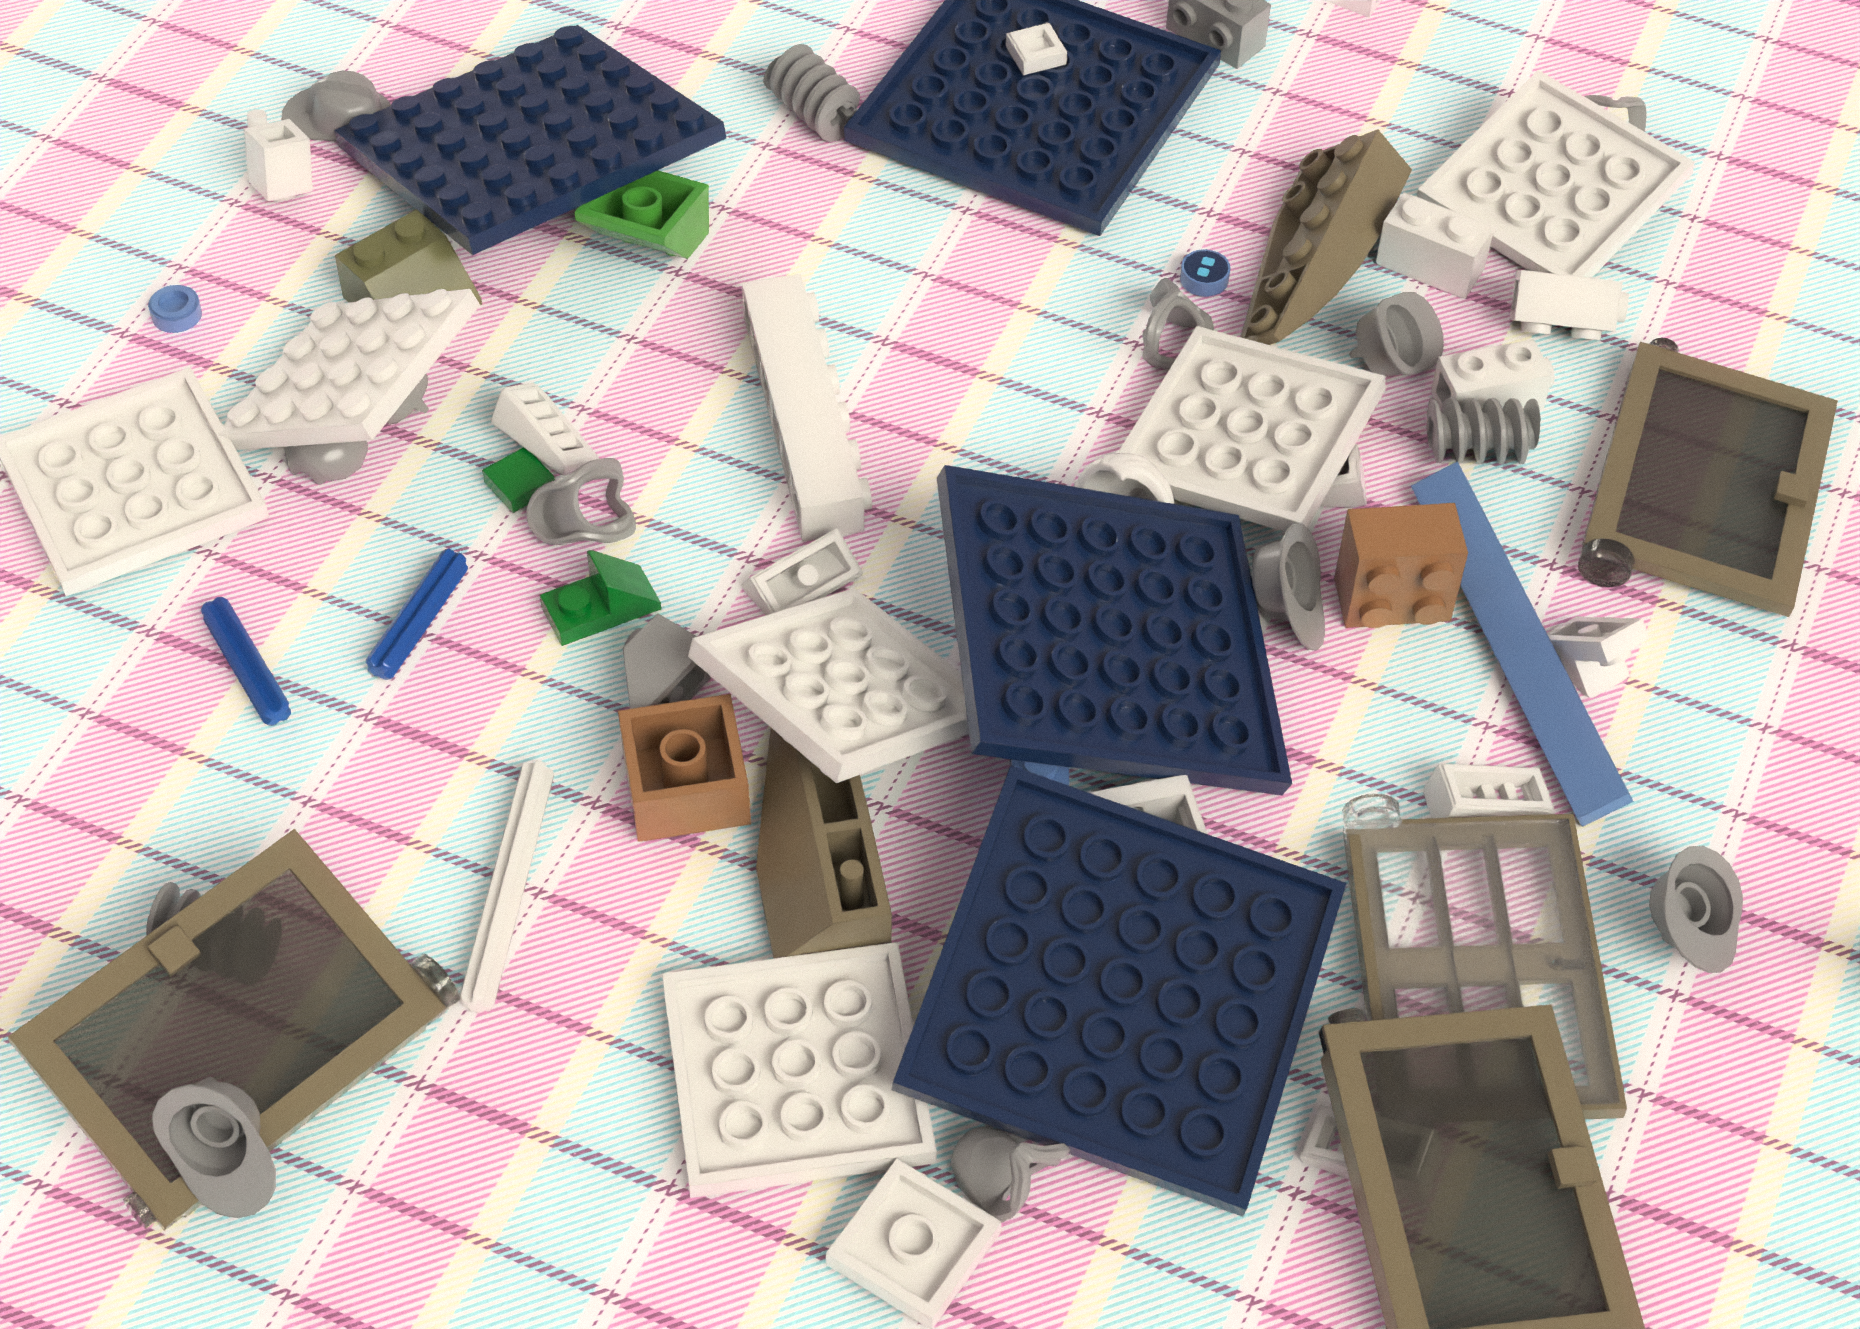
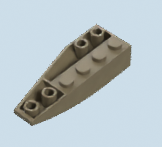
(1323, 232)
(817, 860)

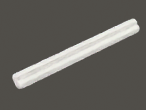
(506, 887)

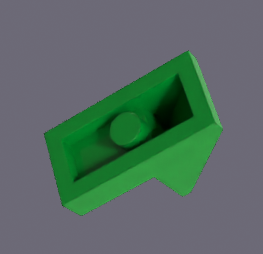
(607, 598)

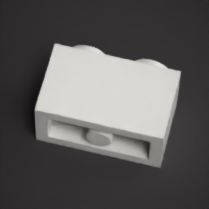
(1434, 245)

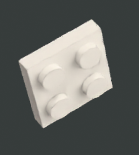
(913, 1243)

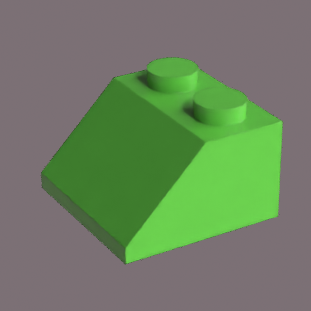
(654, 213)

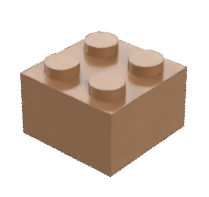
(1400, 565)
(684, 767)

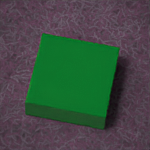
(516, 478)

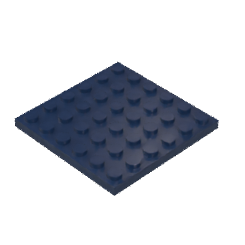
(527, 137)
(1043, 140)
(1109, 633)
(1122, 990)

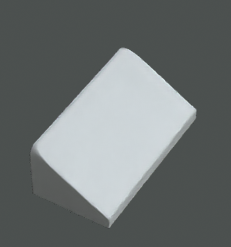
(804, 575)

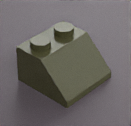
(402, 259)

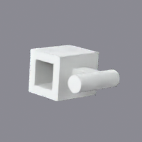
(277, 157)

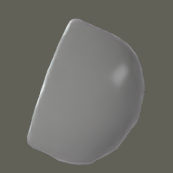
(327, 461)

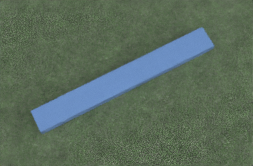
(1529, 657)

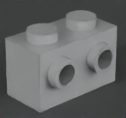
(1228, 25)

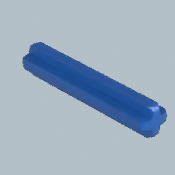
(416, 614)
(246, 661)

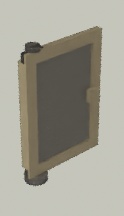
(1709, 480)
(251, 984)
(1475, 1172)

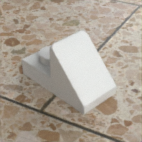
(1597, 650)

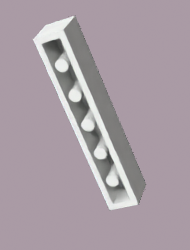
(803, 407)

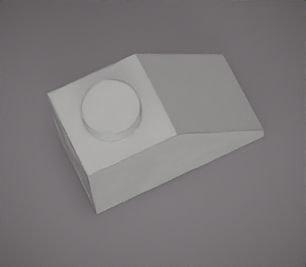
(660, 665)

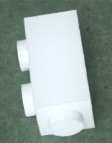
(1568, 301)
(1494, 372)

